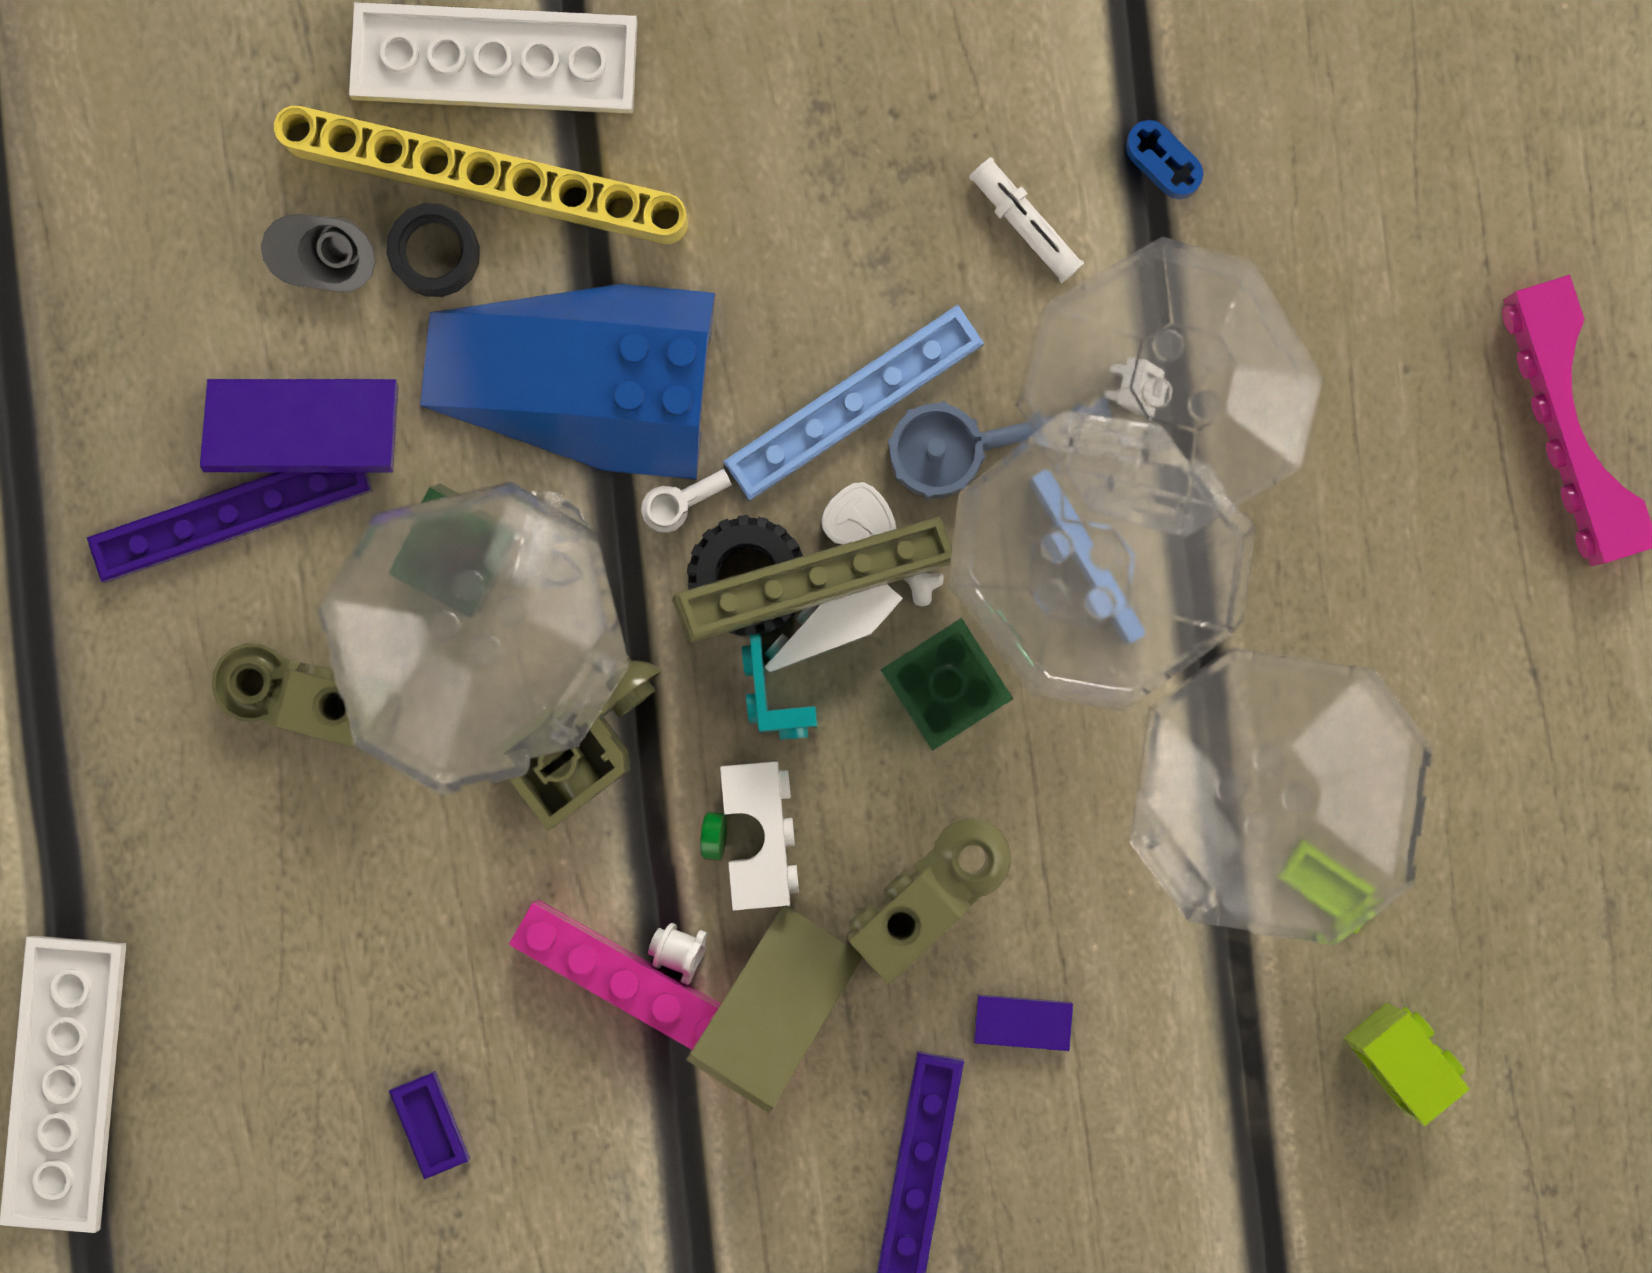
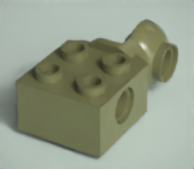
(290, 697)
(572, 777)
(932, 895)

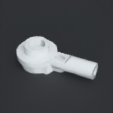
(667, 507)

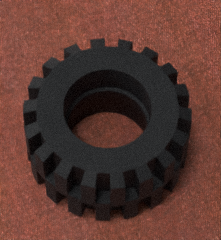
(737, 535)

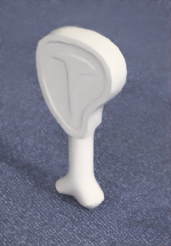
(861, 513)

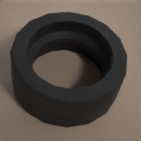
(420, 216)

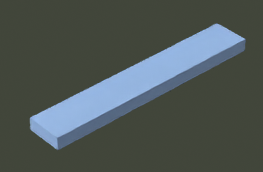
(853, 403)

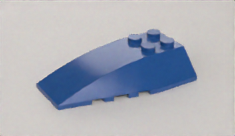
(580, 374)

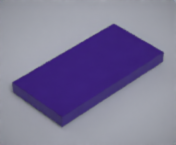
(299, 425)

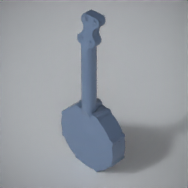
(941, 449)

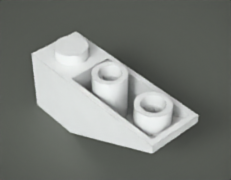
(833, 626)

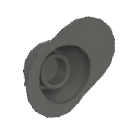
(318, 252)

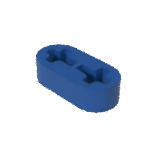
(1172, 151)

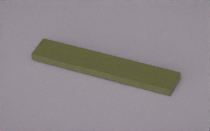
(813, 579)

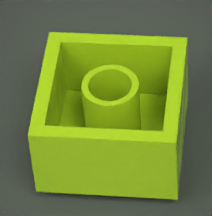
(1406, 1062)

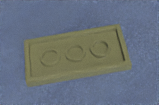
(775, 1008)

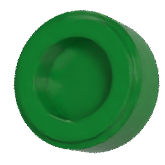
(713, 836)

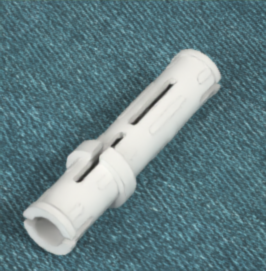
(1025, 219)

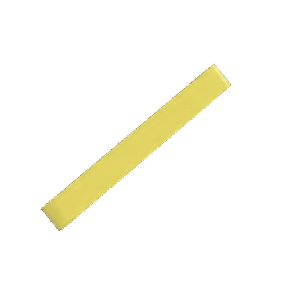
(464, 160)

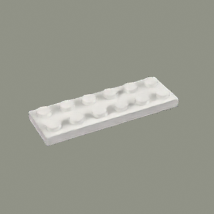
(493, 58)
(62, 1084)

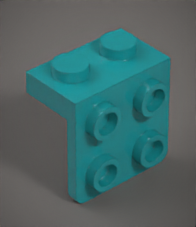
(791, 722)

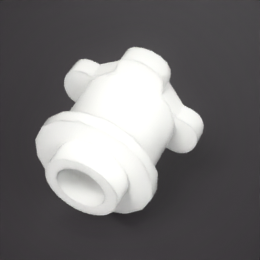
(678, 951)

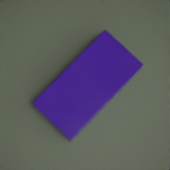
(1023, 1022)
(429, 1125)

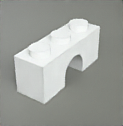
(766, 877)

